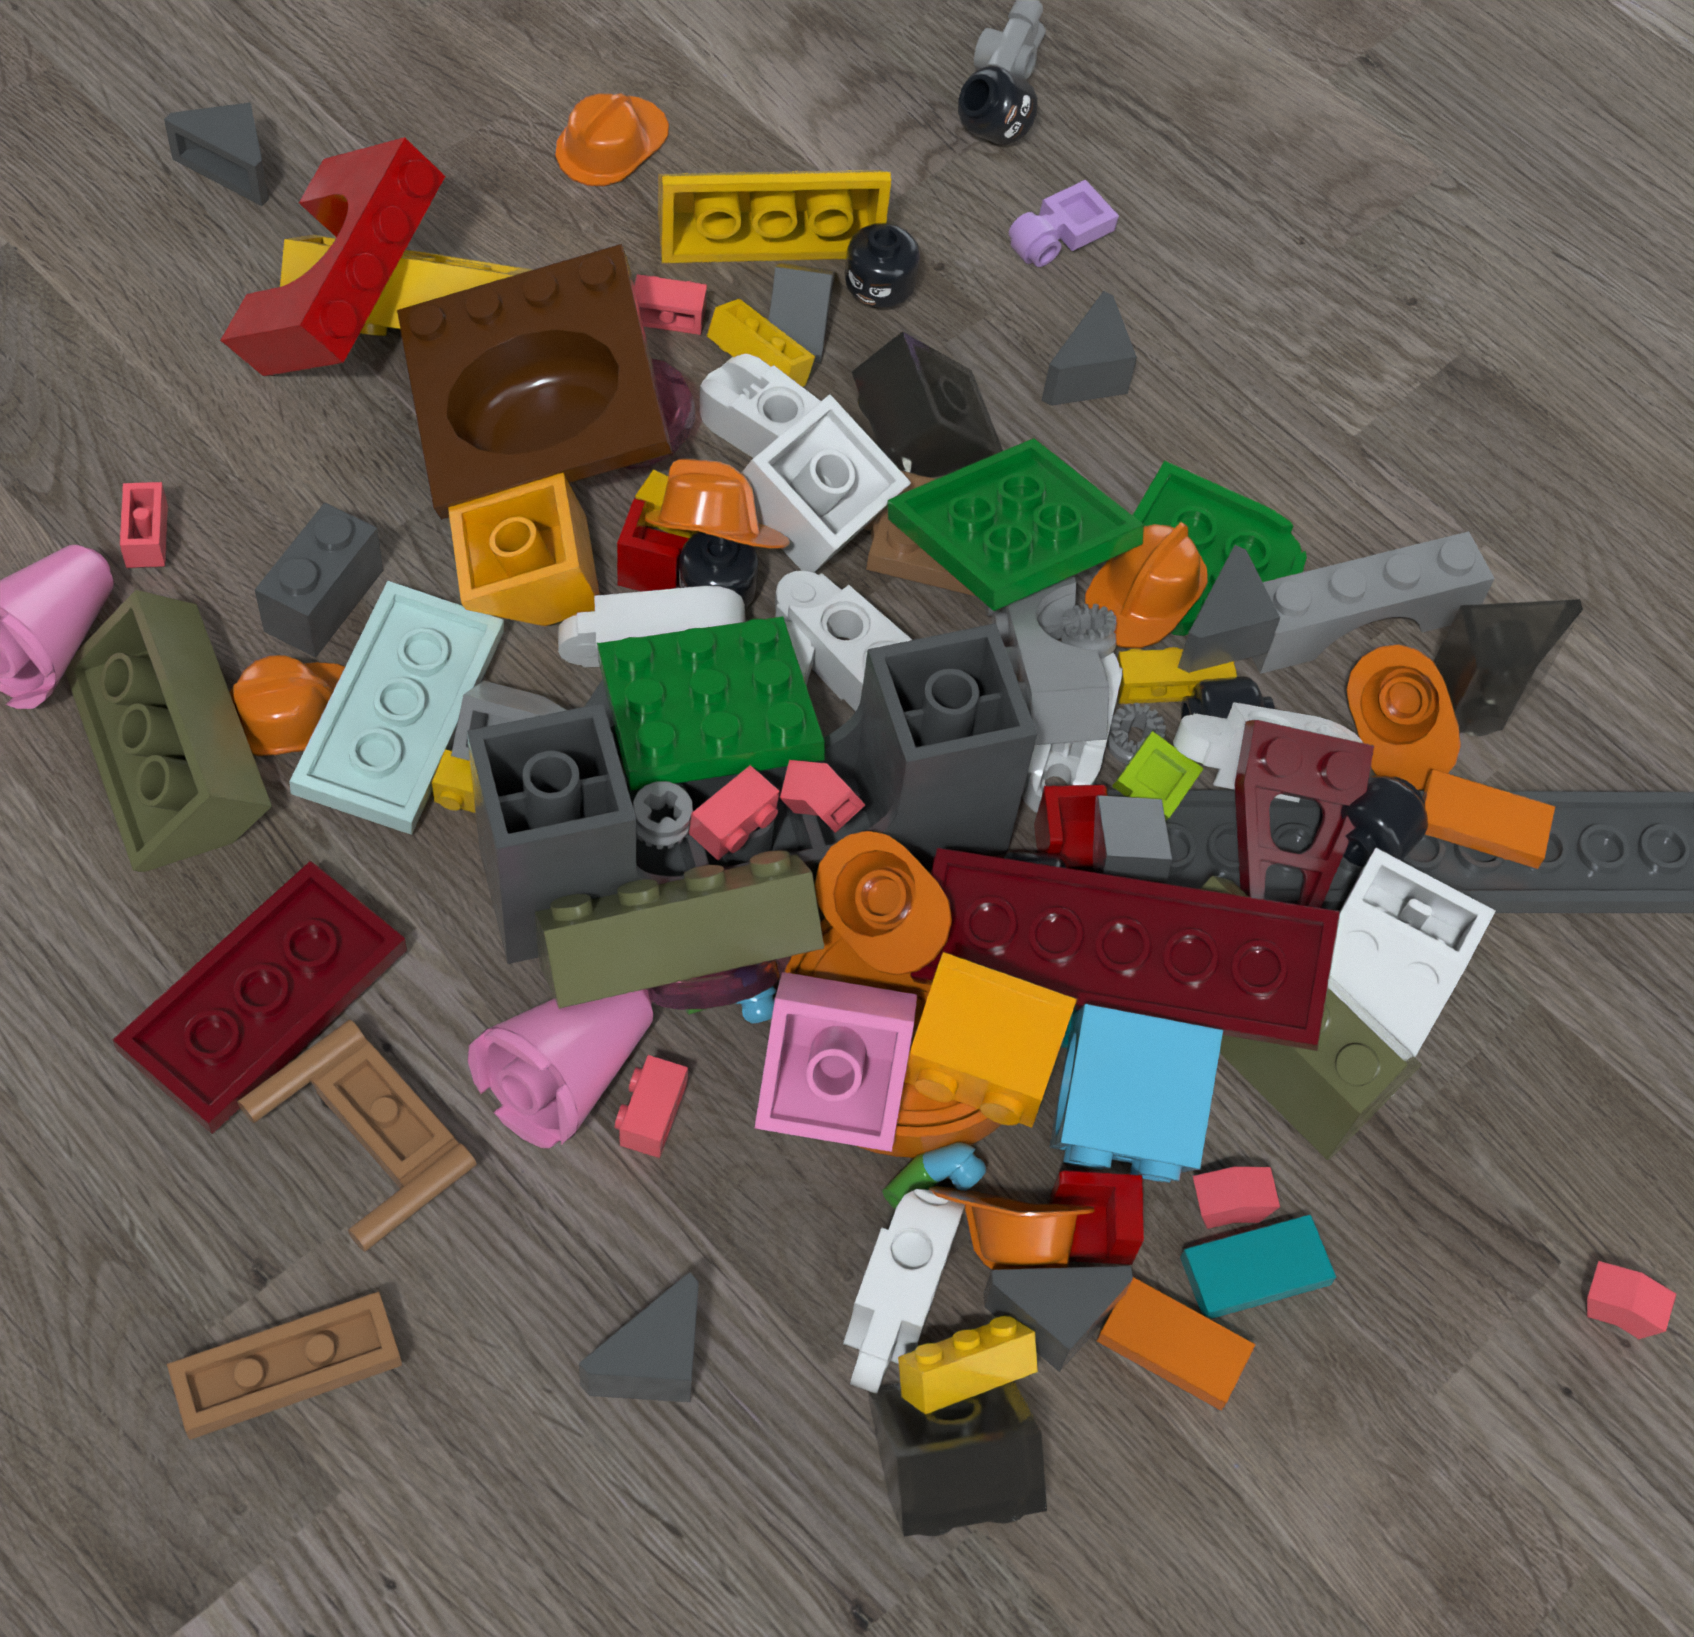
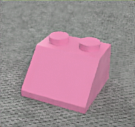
(836, 1061)

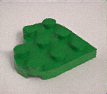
(1216, 523)

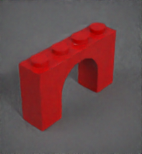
(373, 208)

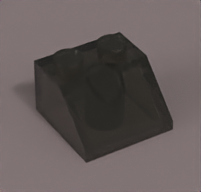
(924, 408)
(1500, 657)
(961, 1461)

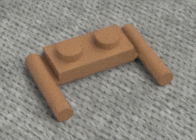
(380, 1115)

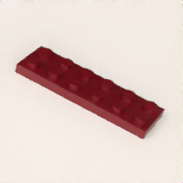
(1143, 945)

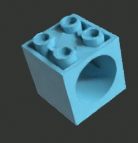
(1135, 1092)

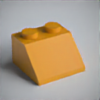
(525, 553)
(987, 1041)

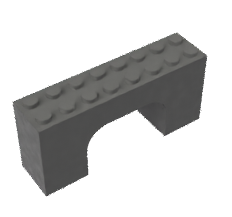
(928, 752)

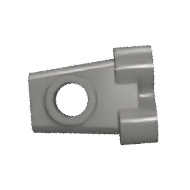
(1017, 44)

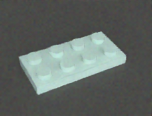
(396, 707)

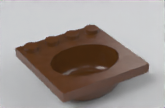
(533, 379)

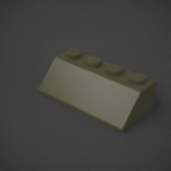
(165, 732)
(678, 928)
(1331, 1089)

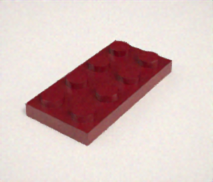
(260, 996)

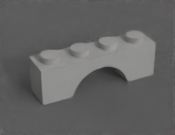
(1408, 582)
(1058, 681)

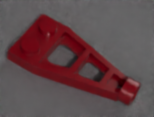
(1306, 767)

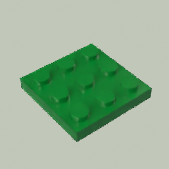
(1015, 523)
(709, 702)

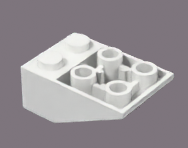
(1405, 945)

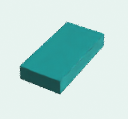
(1257, 1267)

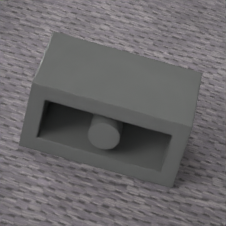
(319, 579)

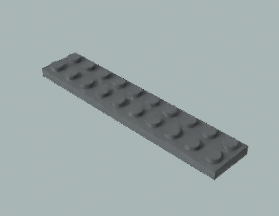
(1600, 854)

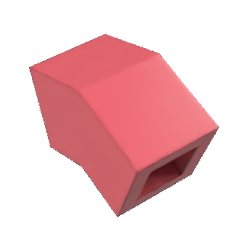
(819, 791)
(1236, 1195)
(1629, 1300)

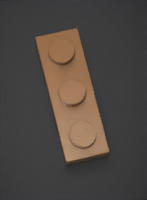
(283, 1365)

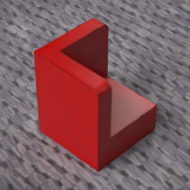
(647, 556)
(1067, 823)
(1115, 1227)

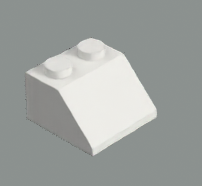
(822, 483)

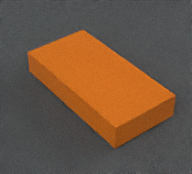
(1487, 819)
(1176, 1343)

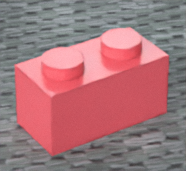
(671, 303)
(143, 524)
(734, 812)
(653, 1106)

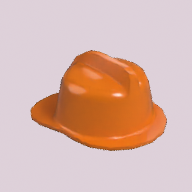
(609, 138)
(714, 501)
(1150, 585)
(283, 702)
(1404, 713)
(883, 902)
(1017, 1232)

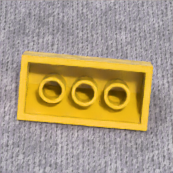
(767, 214)
(415, 279)

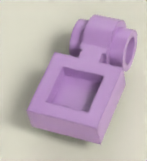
(1072, 215)

